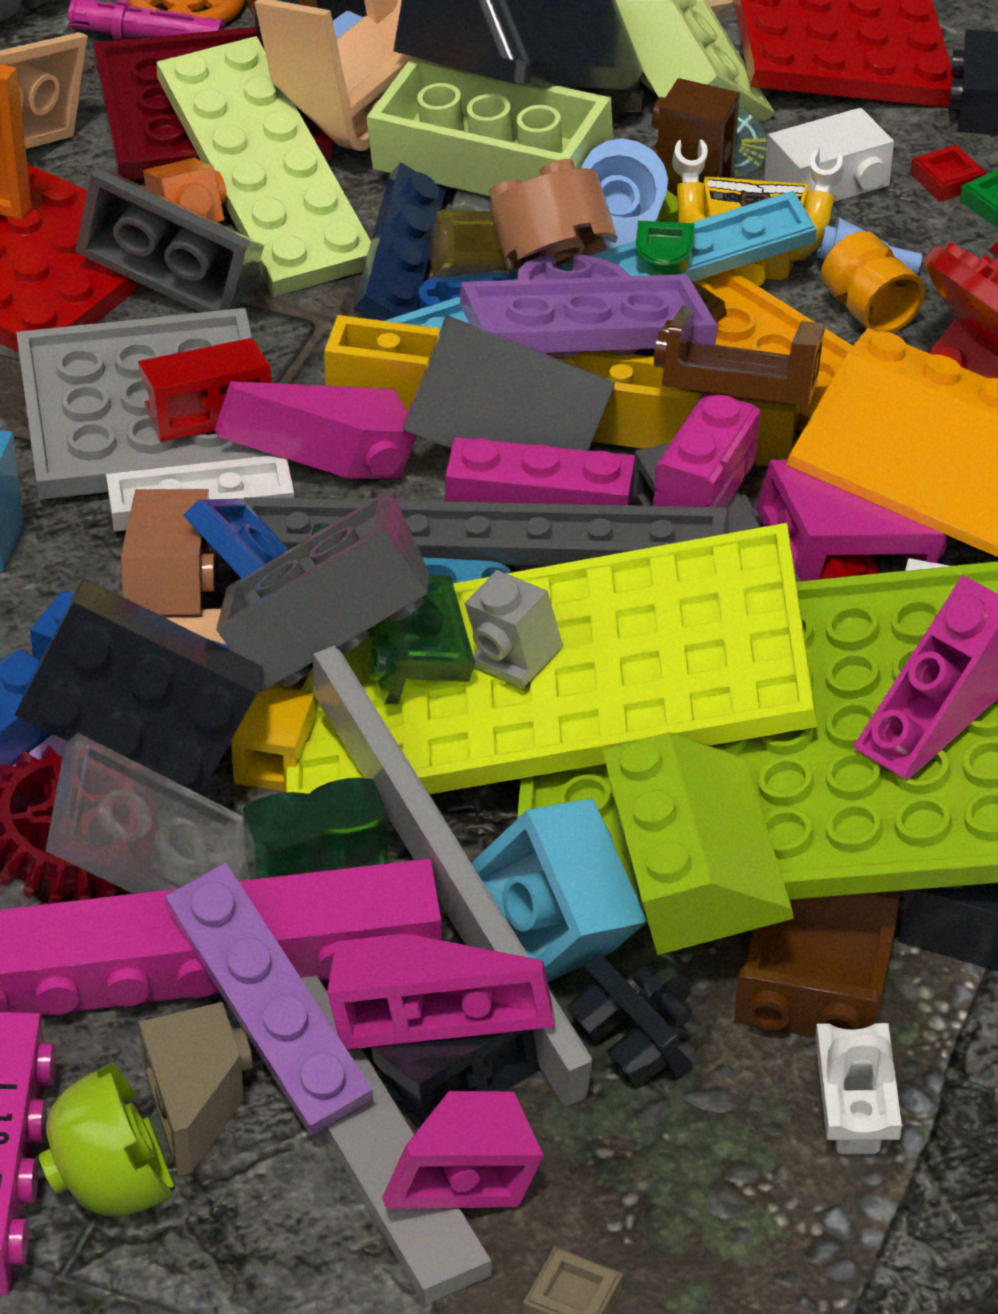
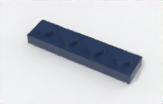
(399, 245)

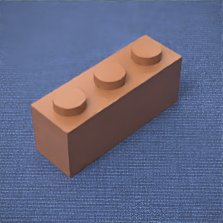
(164, 556)

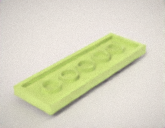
(269, 164)

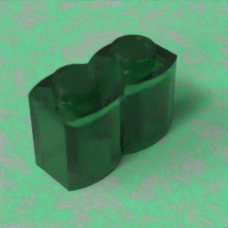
(317, 831)

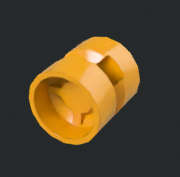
(872, 282)

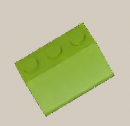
(695, 841)

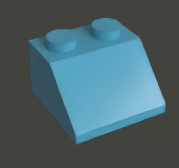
(561, 886)

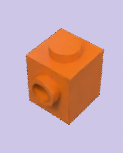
(190, 185)

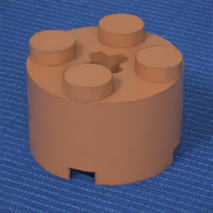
(551, 215)

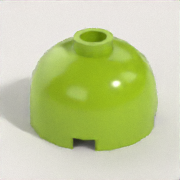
(105, 1147)

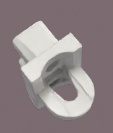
(858, 1087)

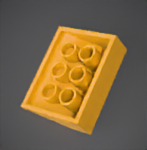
(909, 438)

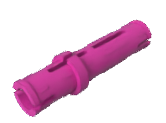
(135, 22)

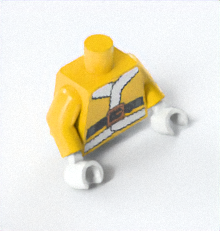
(721, 195)

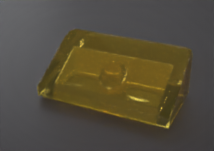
(466, 244)

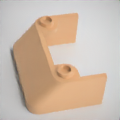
(327, 76)

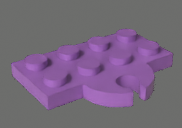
(583, 308)

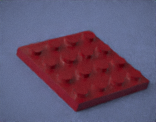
(137, 110)

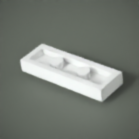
(225, 480)

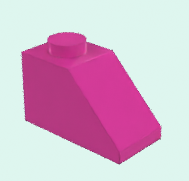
(467, 1155)

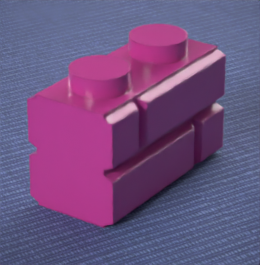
(709, 454)

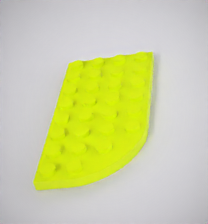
(653, 644)

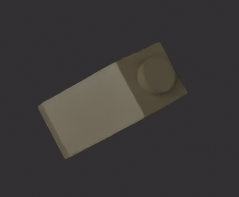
(194, 1077)

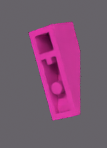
(325, 427)
(432, 990)

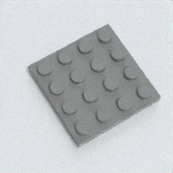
(90, 399)

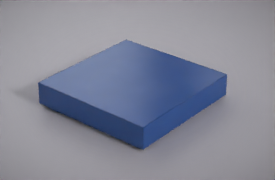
(235, 533)

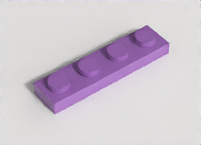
(269, 999)

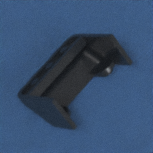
(524, 40)

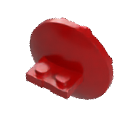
(972, 297)

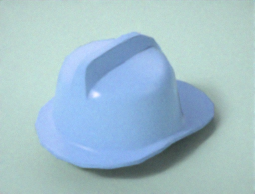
(632, 184)

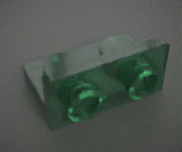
(423, 645)

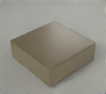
(573, 1286)

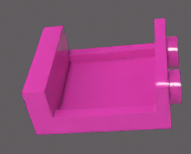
(835, 522)

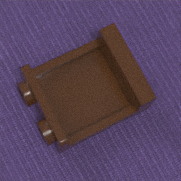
(739, 370)
(819, 965)

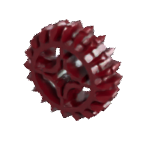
(25, 822)

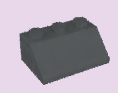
(165, 245)
(325, 592)

